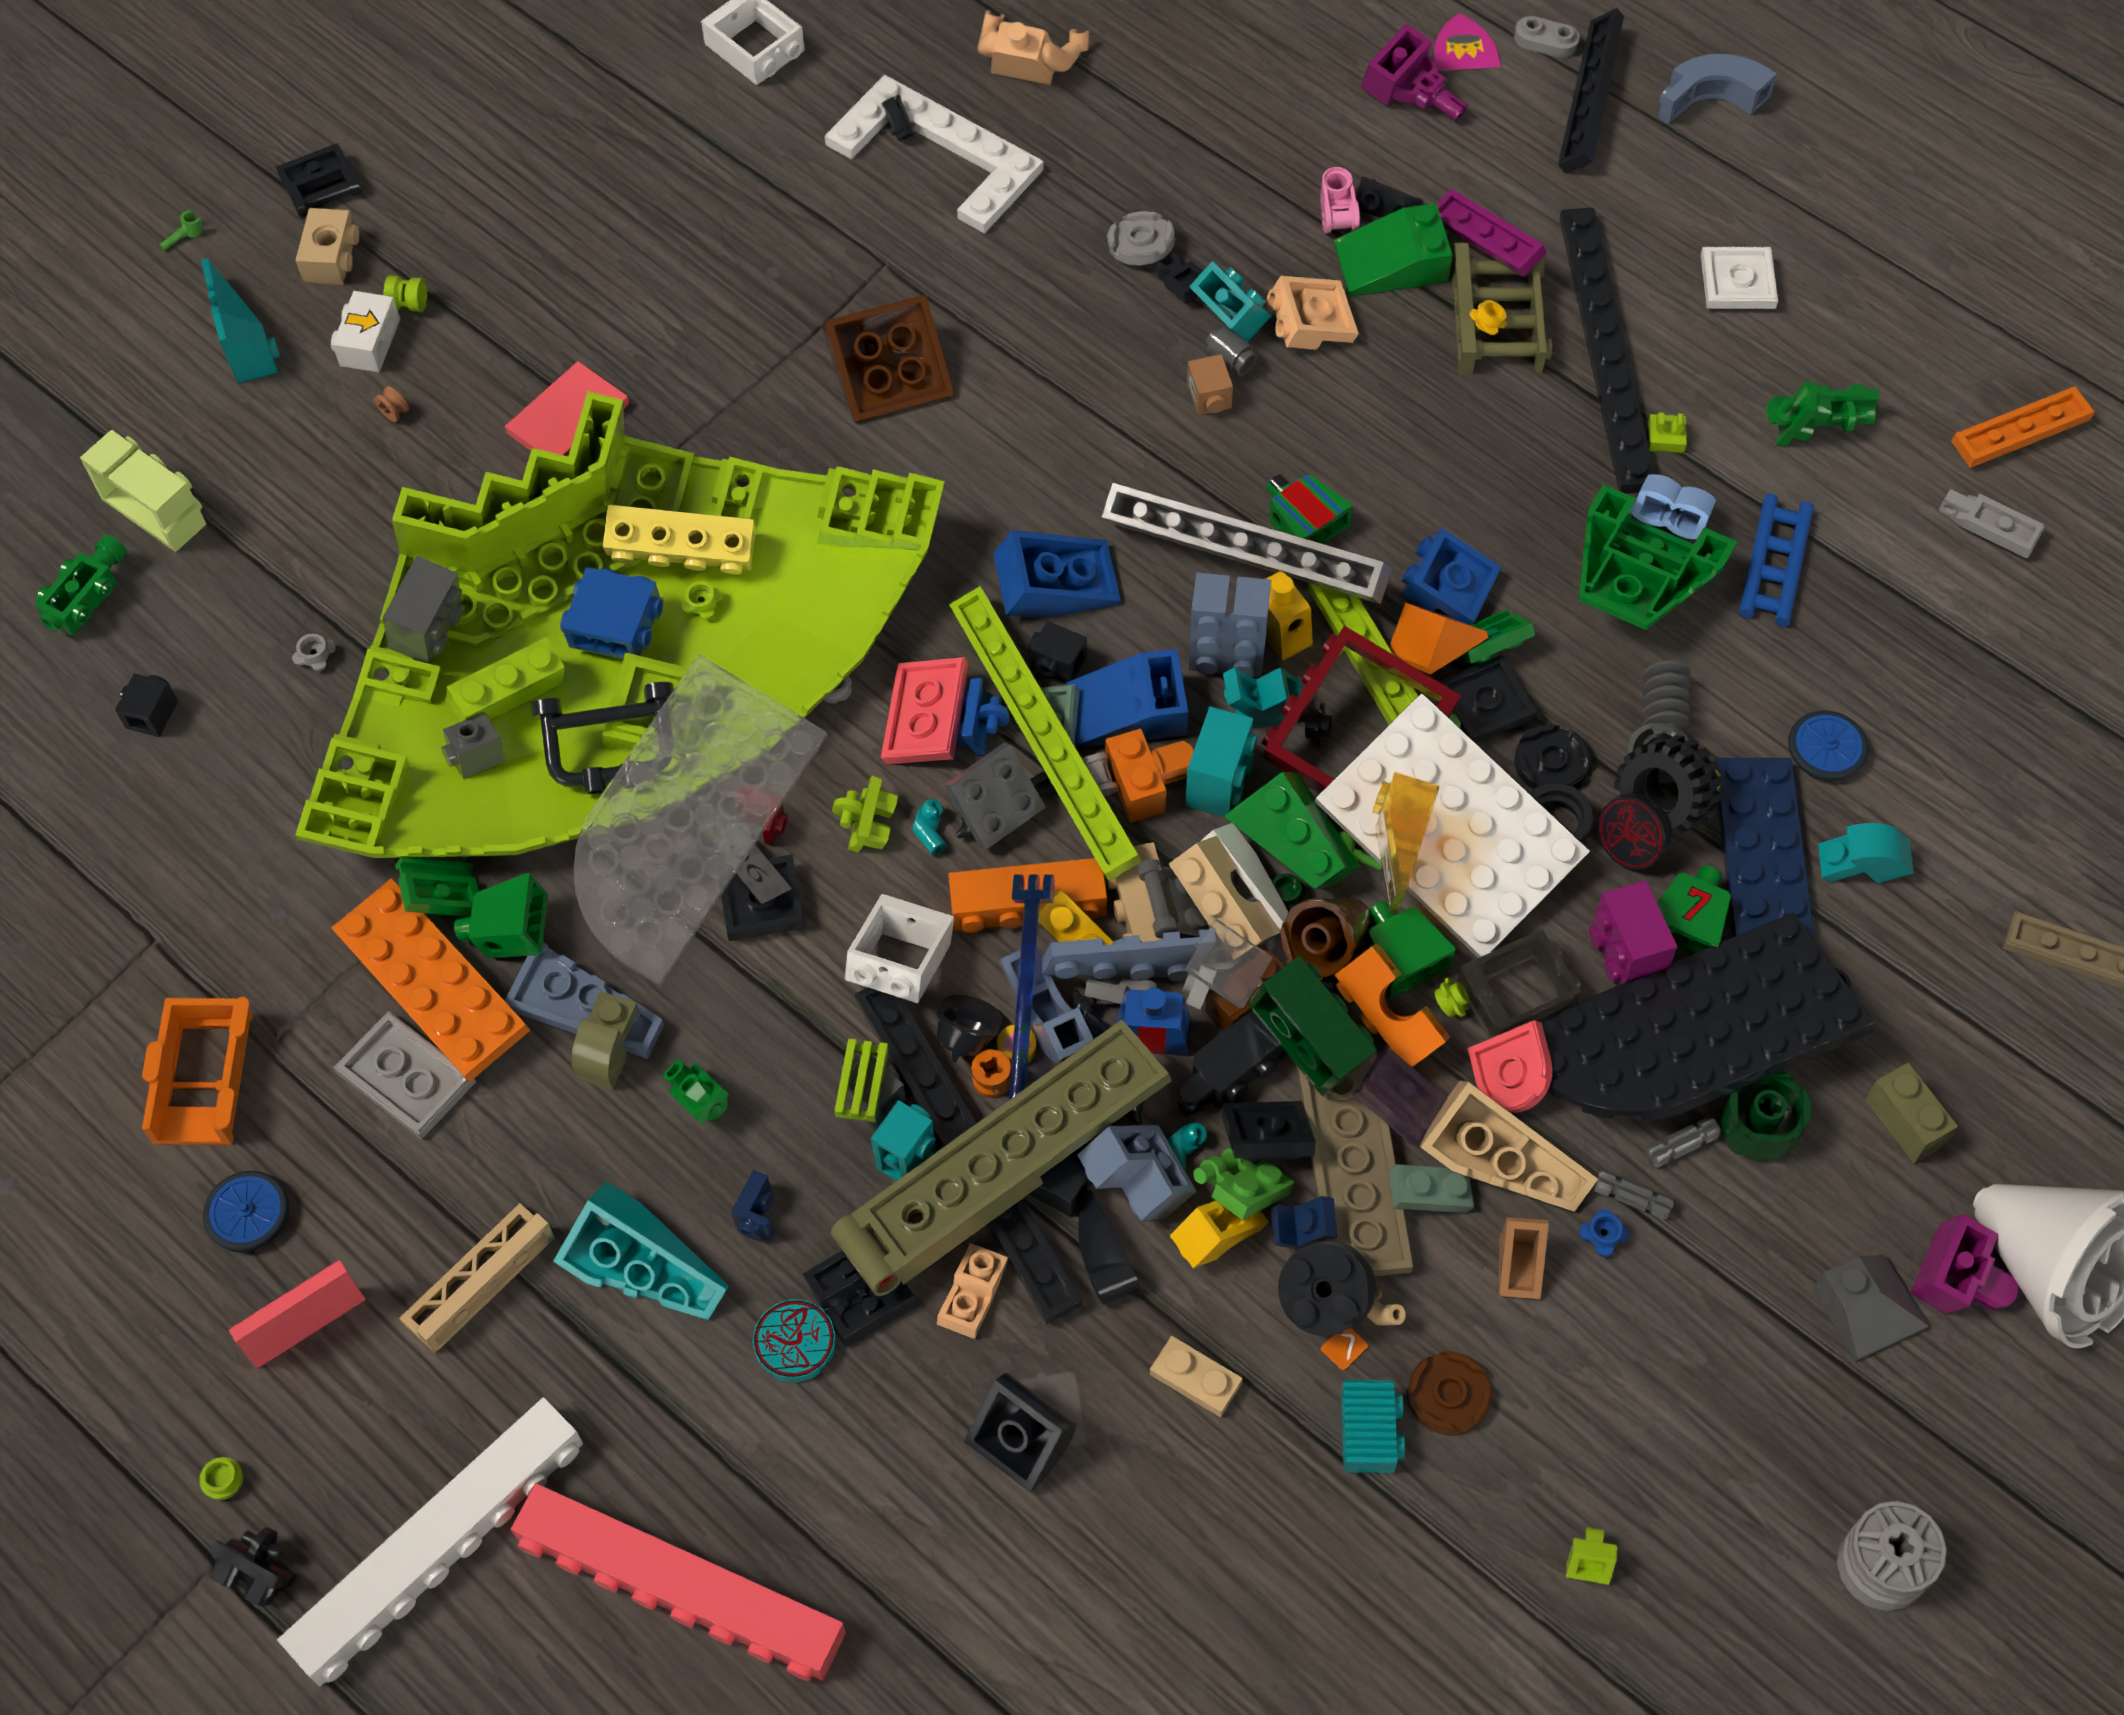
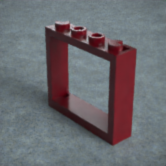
(1313, 680)

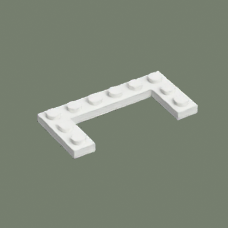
(1009, 165)

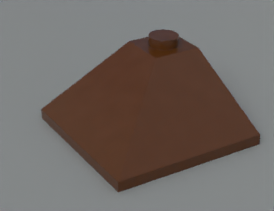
(888, 358)

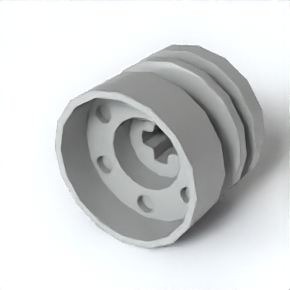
(1873, 1570)

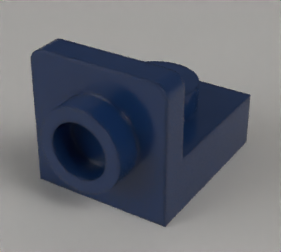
(752, 1202)
(1305, 1223)

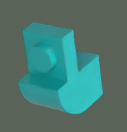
(1263, 697)
(1868, 849)

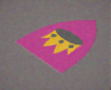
(1464, 46)

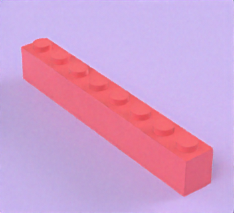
(678, 1582)

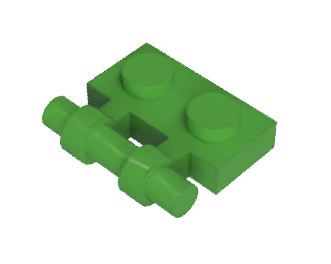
(1249, 1189)

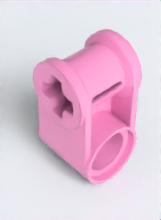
(1338, 201)

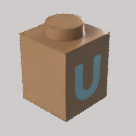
(1209, 384)

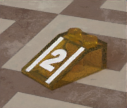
(1402, 821)

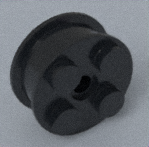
(1303, 1290)

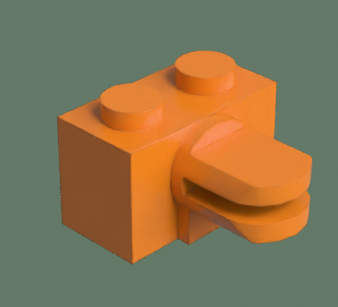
(1144, 772)

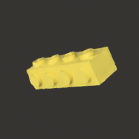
(679, 538)

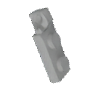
(1993, 521)

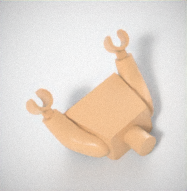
(1026, 50)

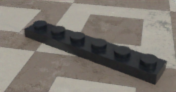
(1591, 91)

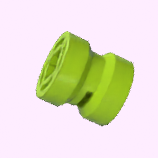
(407, 293)

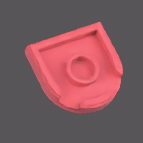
(1513, 1067)

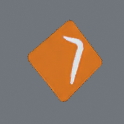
(1344, 1348)

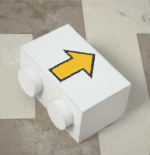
(365, 331)

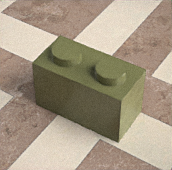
(1911, 1113)

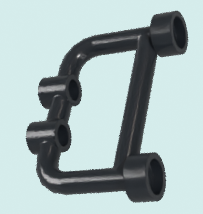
(552, 719)

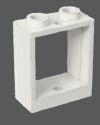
(723, 25)
(892, 918)

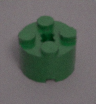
(1766, 1117)

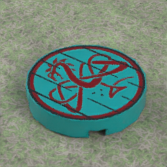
(794, 1340)

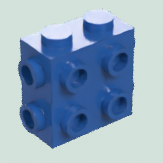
(612, 613)

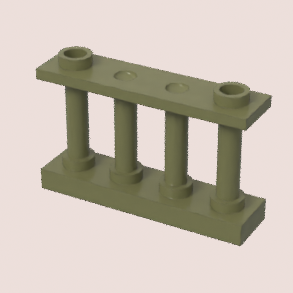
(1467, 295)

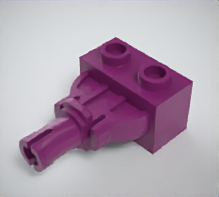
(1410, 75)

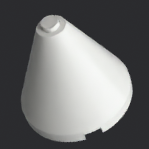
(2062, 1253)

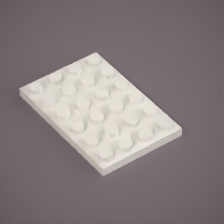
(1487, 841)

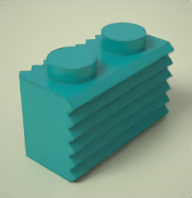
(1370, 1426)

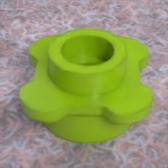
(697, 591)
(1452, 998)

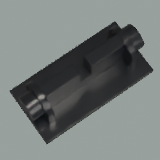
(1382, 199)

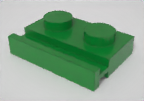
(1504, 632)
(436, 886)

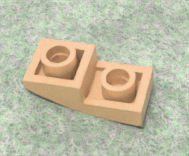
(972, 1291)

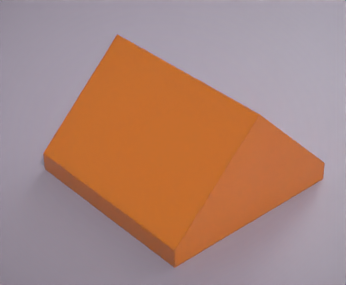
(1432, 639)

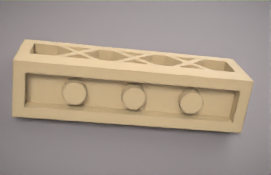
(481, 1282)

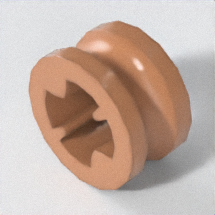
(391, 404)

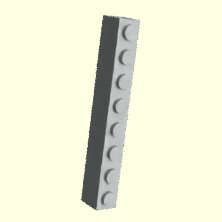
(1247, 543)

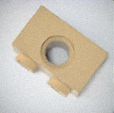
(327, 246)

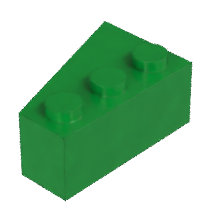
(1295, 831)

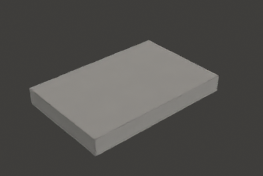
(403, 1075)

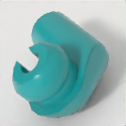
(926, 826)
(1187, 1140)

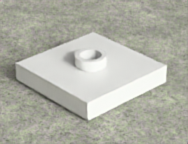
(1739, 278)

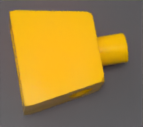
(1288, 618)

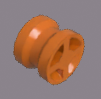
(995, 1082)

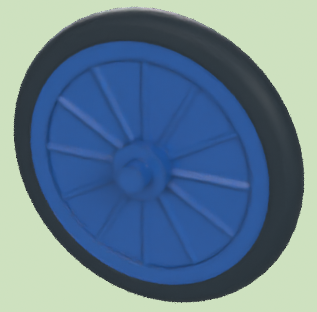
(1828, 745)
(245, 1211)

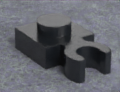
(1179, 277)

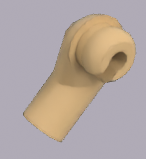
(1386, 1314)

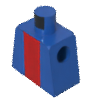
(1158, 1020)

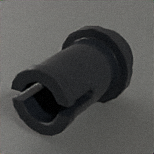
(898, 118)

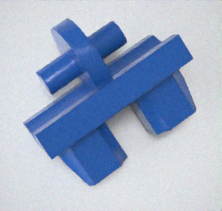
(982, 716)

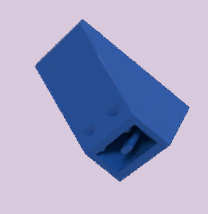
(1130, 696)

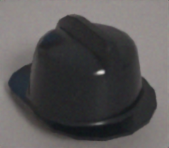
(966, 1025)

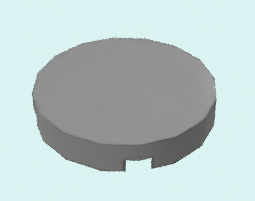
(1141, 238)

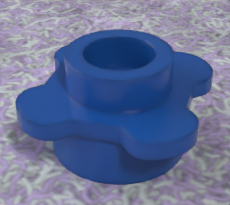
(1604, 1221)

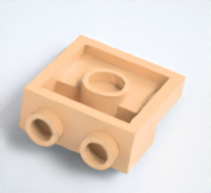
(1311, 312)

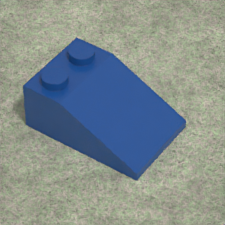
(1054, 574)

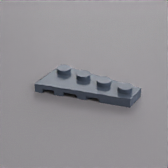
(1122, 958)
(562, 995)

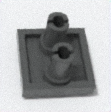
(994, 796)

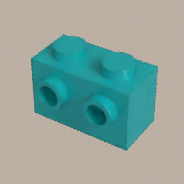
(1230, 300)
(903, 1140)

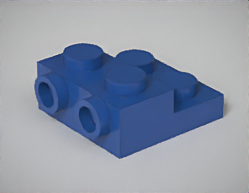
(1449, 577)

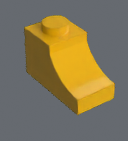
(1212, 1232)

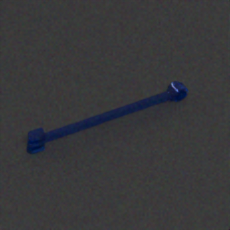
(1031, 898)

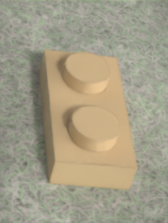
(1196, 1376)

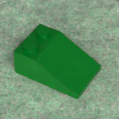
(1395, 252)

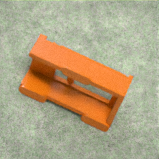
(194, 1124)

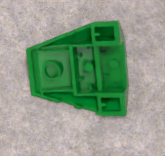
(1639, 568)

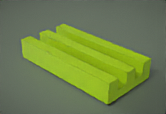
(865, 1049)

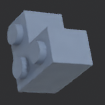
(1142, 1165)

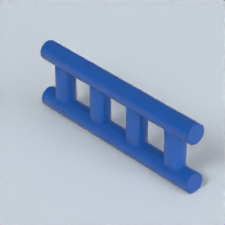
(1788, 577)

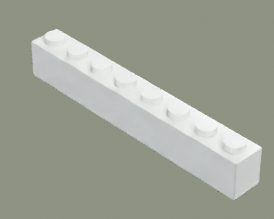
(430, 1543)

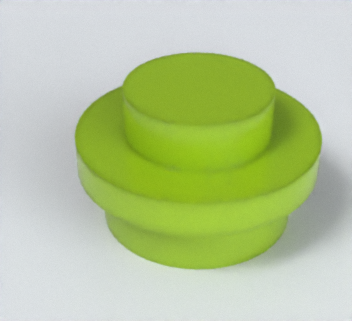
(221, 1478)

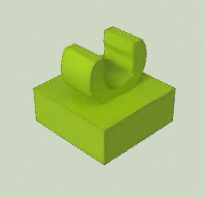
(1667, 433)
(1591, 1558)

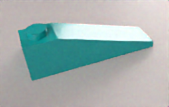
(238, 330)
(631, 1250)

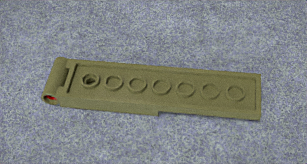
(997, 1160)

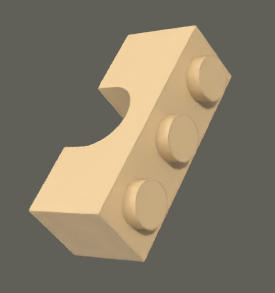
(1207, 879)

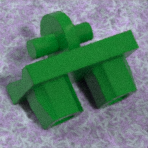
(1850, 406)
(1797, 413)
(696, 1091)

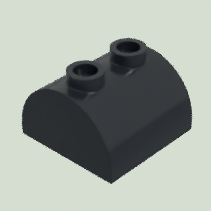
(1020, 1432)

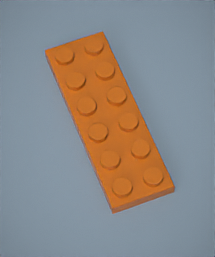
(431, 981)

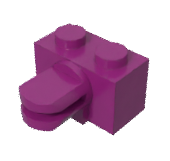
(1962, 1270)

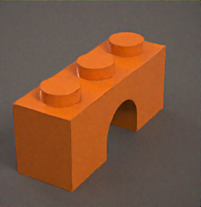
(1366, 984)

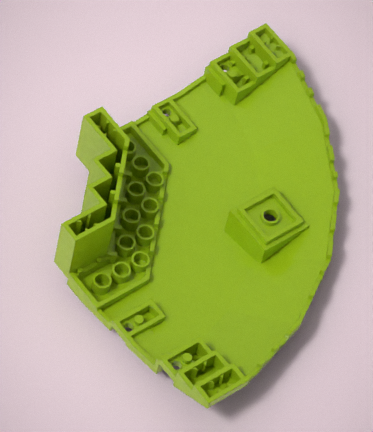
(788, 627)

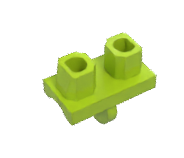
(872, 801)

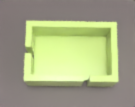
(144, 489)

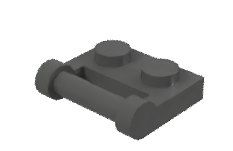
(1170, 902)

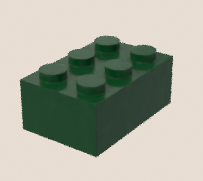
(1312, 1025)

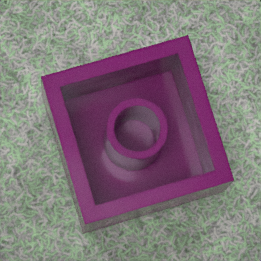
(1631, 933)

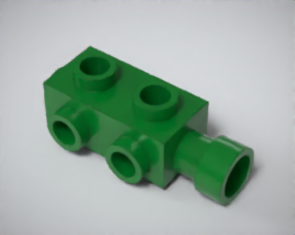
(80, 587)

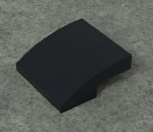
(850, 1301)

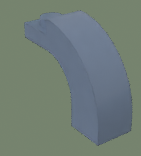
(1717, 77)
(1055, 1025)

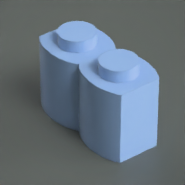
(1676, 507)

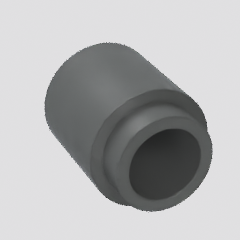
(1236, 352)

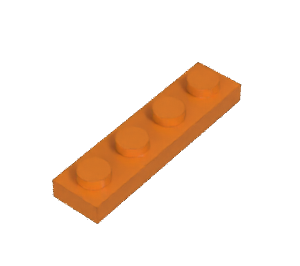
(2022, 427)

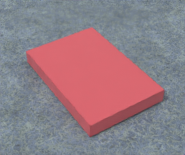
(554, 415)
(925, 711)
(297, 1314)

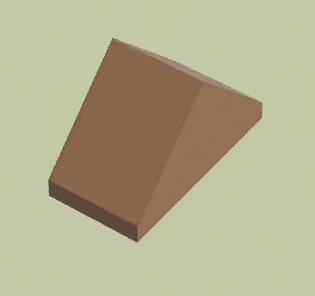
(1522, 1257)

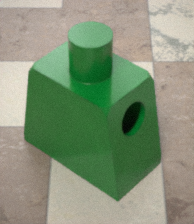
(507, 919)
(1411, 945)

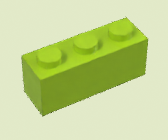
(507, 682)

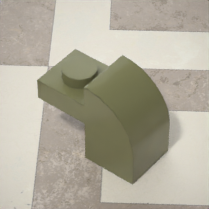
(600, 1039)

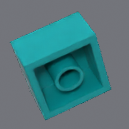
(1220, 762)

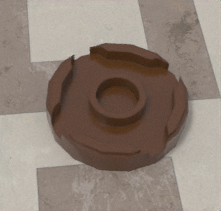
(1449, 1393)

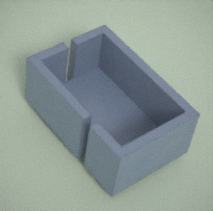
(1228, 638)

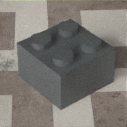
(423, 611)

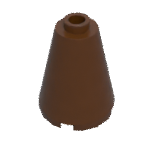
(1325, 932)

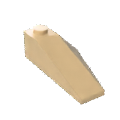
(1493, 1146)

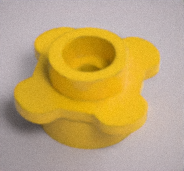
(1489, 317)

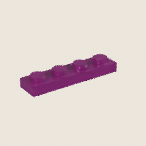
(1490, 233)

